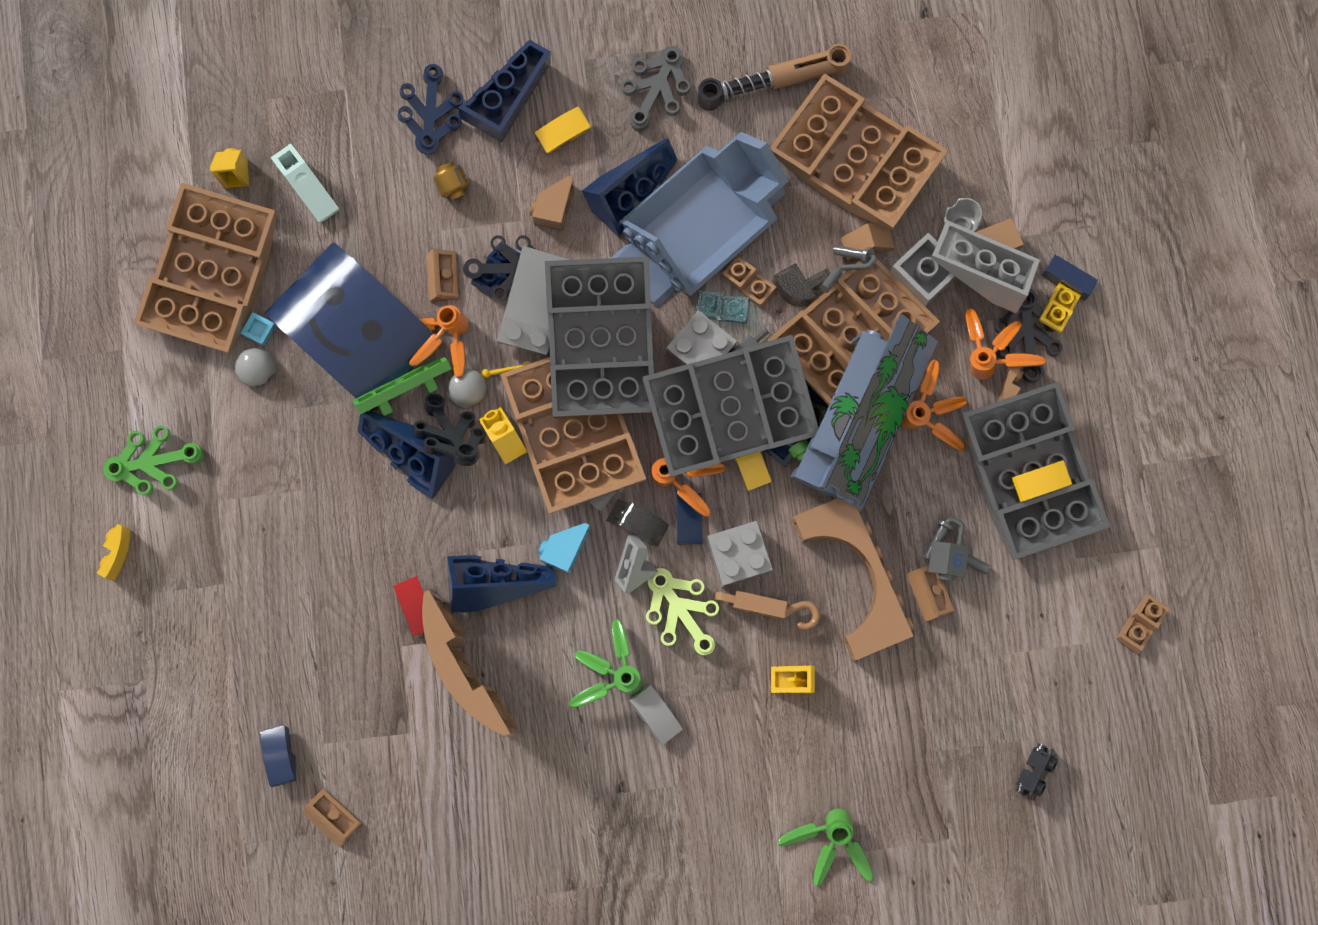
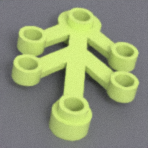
(679, 608)

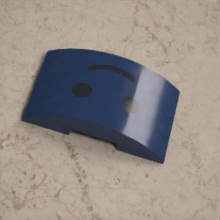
(349, 323)

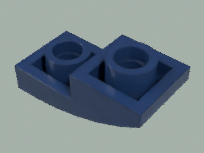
(487, 282)
(278, 760)

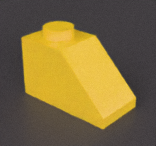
(230, 168)

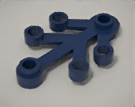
(429, 112)

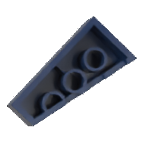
(506, 93)

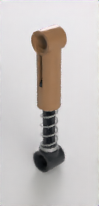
(777, 76)

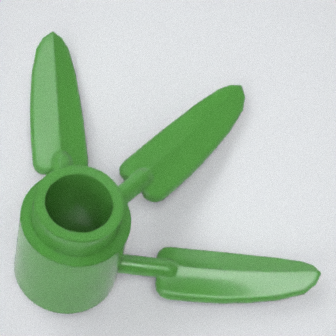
(604, 667)
(839, 832)

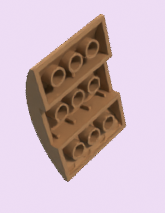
(856, 154)
(208, 268)
(853, 305)
(569, 454)
(444, 644)

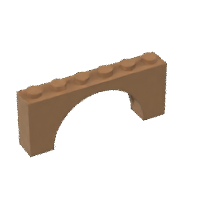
(885, 620)

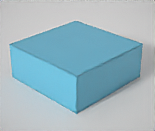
(258, 329)

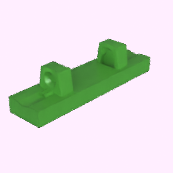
(381, 395)

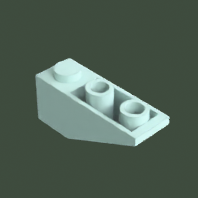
(305, 183)

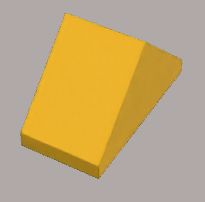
(793, 679)

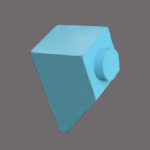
(564, 547)

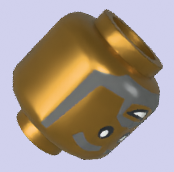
(451, 181)

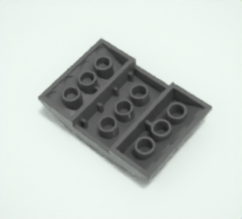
(599, 335)
(731, 405)
(1020, 438)

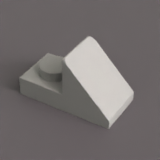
(633, 566)

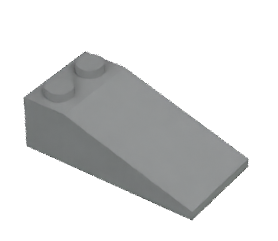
(986, 265)
(526, 314)

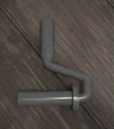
(867, 257)
(941, 534)

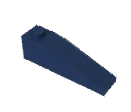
(629, 184)

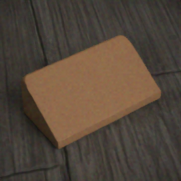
(442, 275)
(930, 593)
(331, 818)

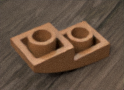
(749, 282)
(1007, 387)
(1142, 623)

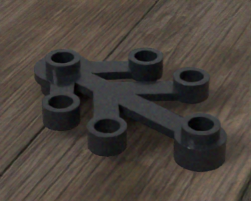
(498, 268)
(1029, 331)
(462, 453)

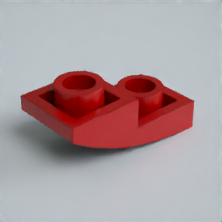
(411, 600)

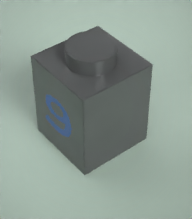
(948, 560)

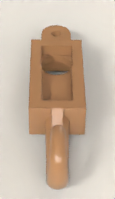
(769, 607)

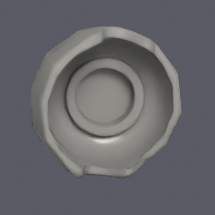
(965, 213)
(255, 366)
(467, 389)

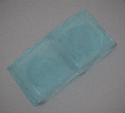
(723, 308)

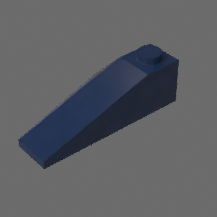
(398, 442)
(485, 584)

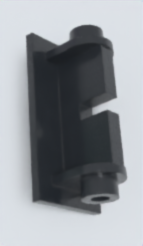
(1034, 781)

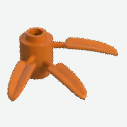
(455, 324)
(984, 360)
(919, 412)
(685, 490)

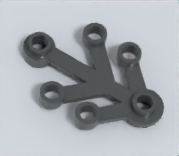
(657, 83)

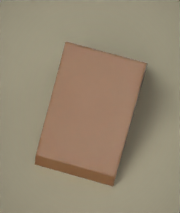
(869, 236)

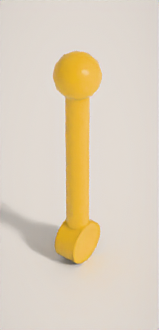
(486, 373)

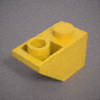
(502, 435)

